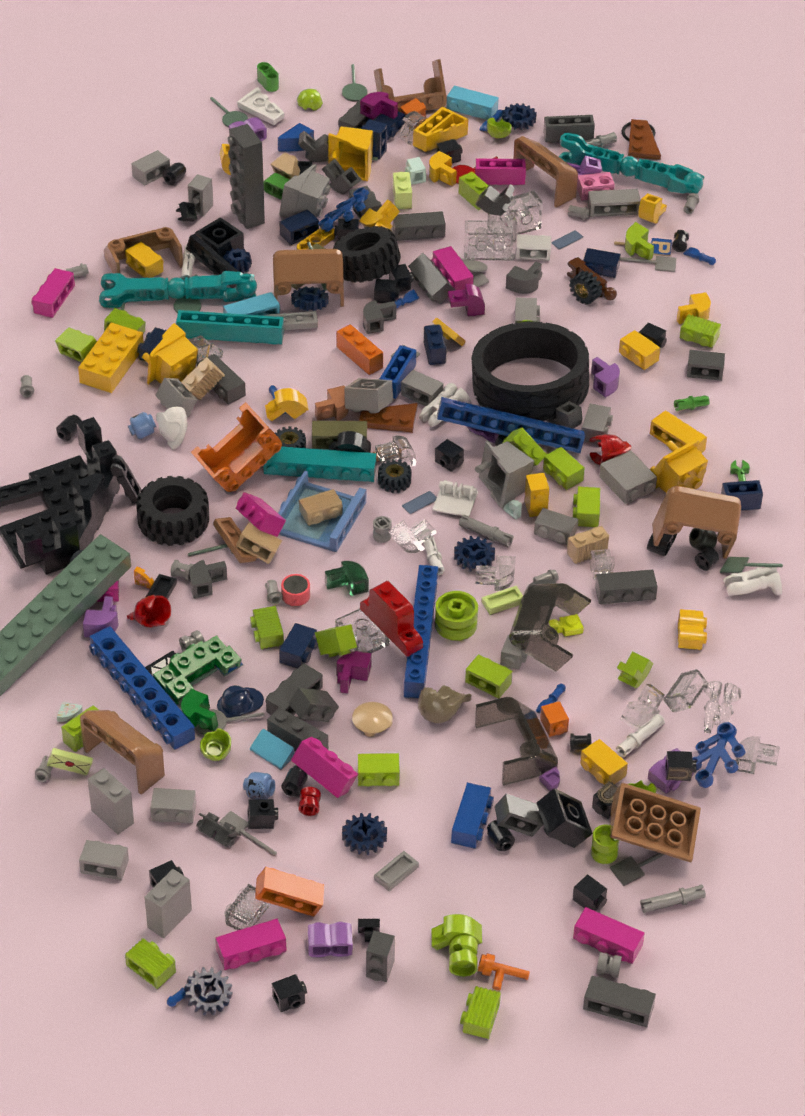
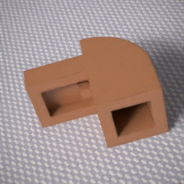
(333, 406)

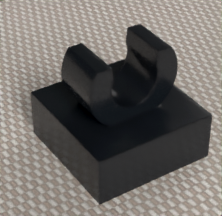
(187, 211)
(368, 926)

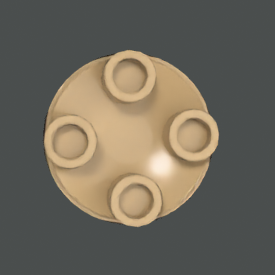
(372, 718)

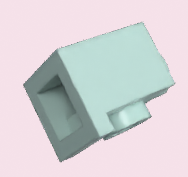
(416, 169)

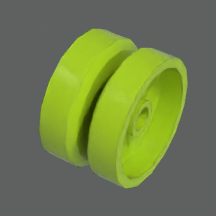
(456, 615)

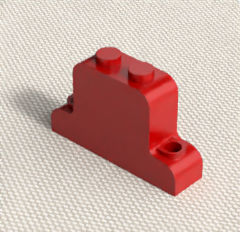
(393, 616)

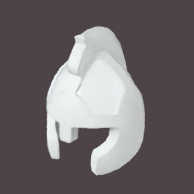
(172, 425)

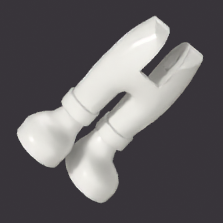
(450, 391)
(753, 580)

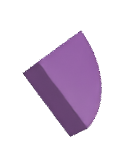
(550, 779)

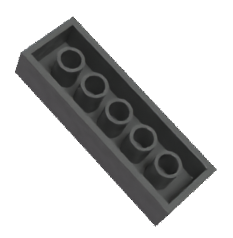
(246, 176)

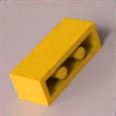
(669, 427)

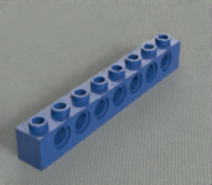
(505, 423)
(423, 621)
(142, 688)

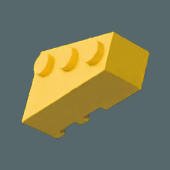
(439, 128)

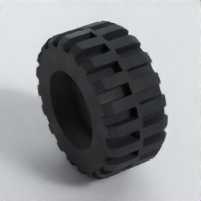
(368, 253)
(172, 527)

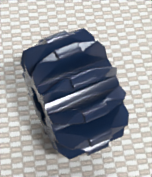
(239, 259)

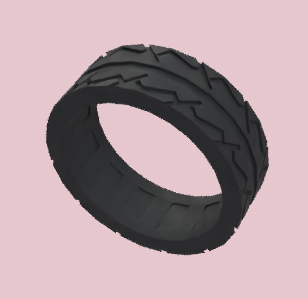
(530, 341)

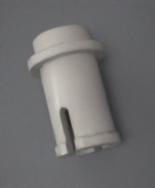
(692, 201)
(579, 212)
(80, 270)
(26, 386)
(549, 575)
(274, 595)
(43, 772)

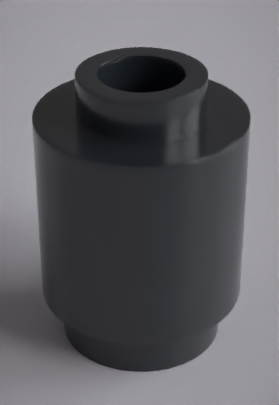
(174, 173)
(68, 427)
(294, 781)
(500, 836)

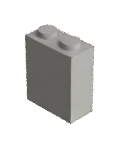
(628, 477)
(110, 801)
(168, 903)

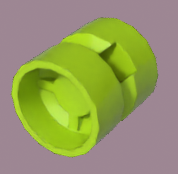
(604, 848)
(463, 955)

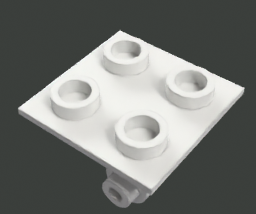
(455, 499)

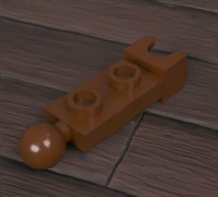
(578, 265)

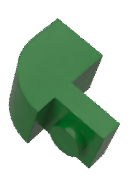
(196, 708)

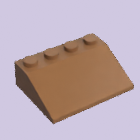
(654, 822)

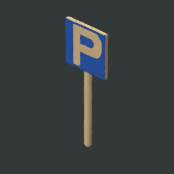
(661, 246)

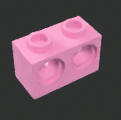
(594, 182)

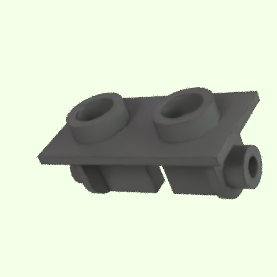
(225, 831)

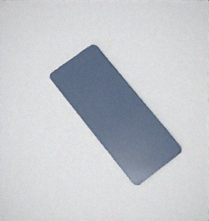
(567, 239)
(419, 502)

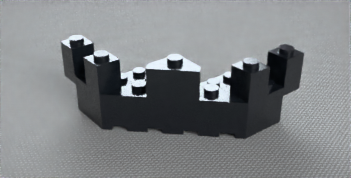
(75, 501)

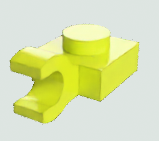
(568, 625)

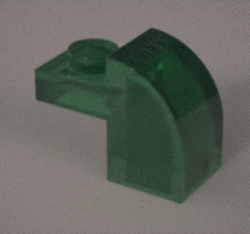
(349, 574)

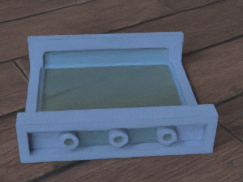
(325, 534)

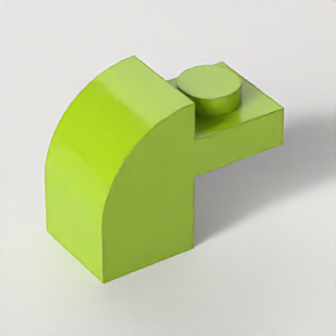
(637, 242)
(634, 670)
(453, 926)

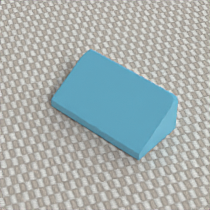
(272, 749)

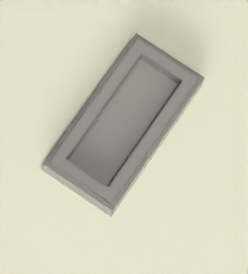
(396, 871)

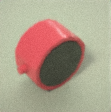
(295, 590)

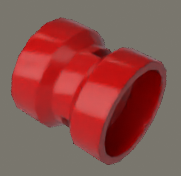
(309, 801)

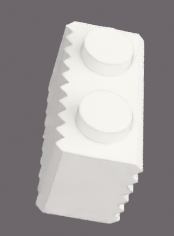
(533, 247)

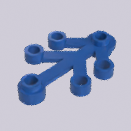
(345, 208)
(725, 732)

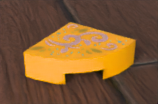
(141, 578)

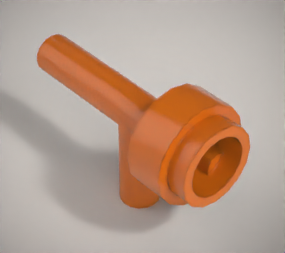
(487, 964)

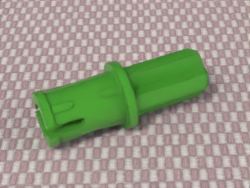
(691, 402)

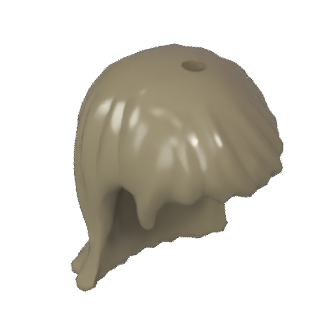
(440, 705)

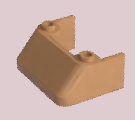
(434, 89)
(537, 154)
(155, 239)
(308, 267)
(698, 510)
(125, 740)

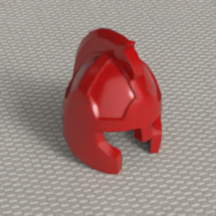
(610, 446)
(151, 611)

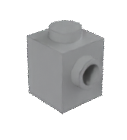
(512, 656)

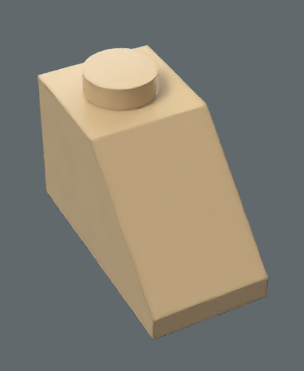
(286, 166)

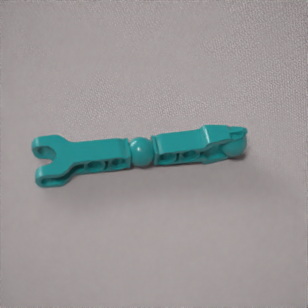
(674, 178)
(158, 288)

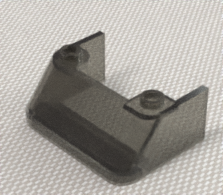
(531, 628)
(536, 752)

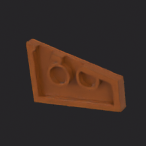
(642, 142)
(392, 418)

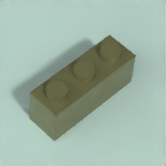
(327, 431)

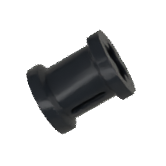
(680, 242)
(579, 741)

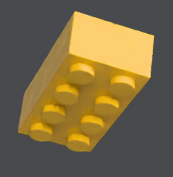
(110, 358)

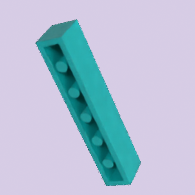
(231, 327)
(322, 464)

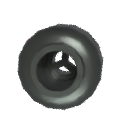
(702, 538)

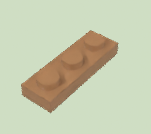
(230, 534)

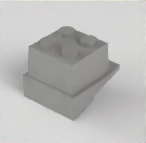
(305, 193)
(504, 471)

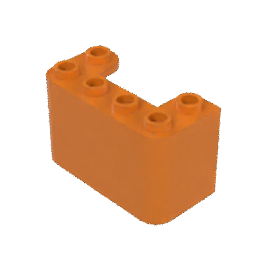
(240, 451)

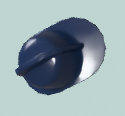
(239, 701)

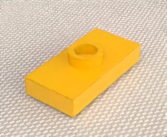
(448, 333)

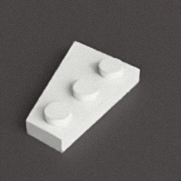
(261, 107)

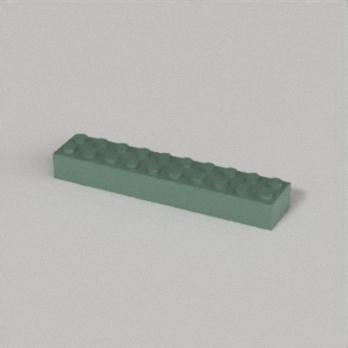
(59, 607)

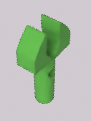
(734, 469)

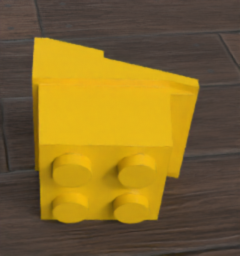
(352, 149)
(171, 357)
(681, 467)

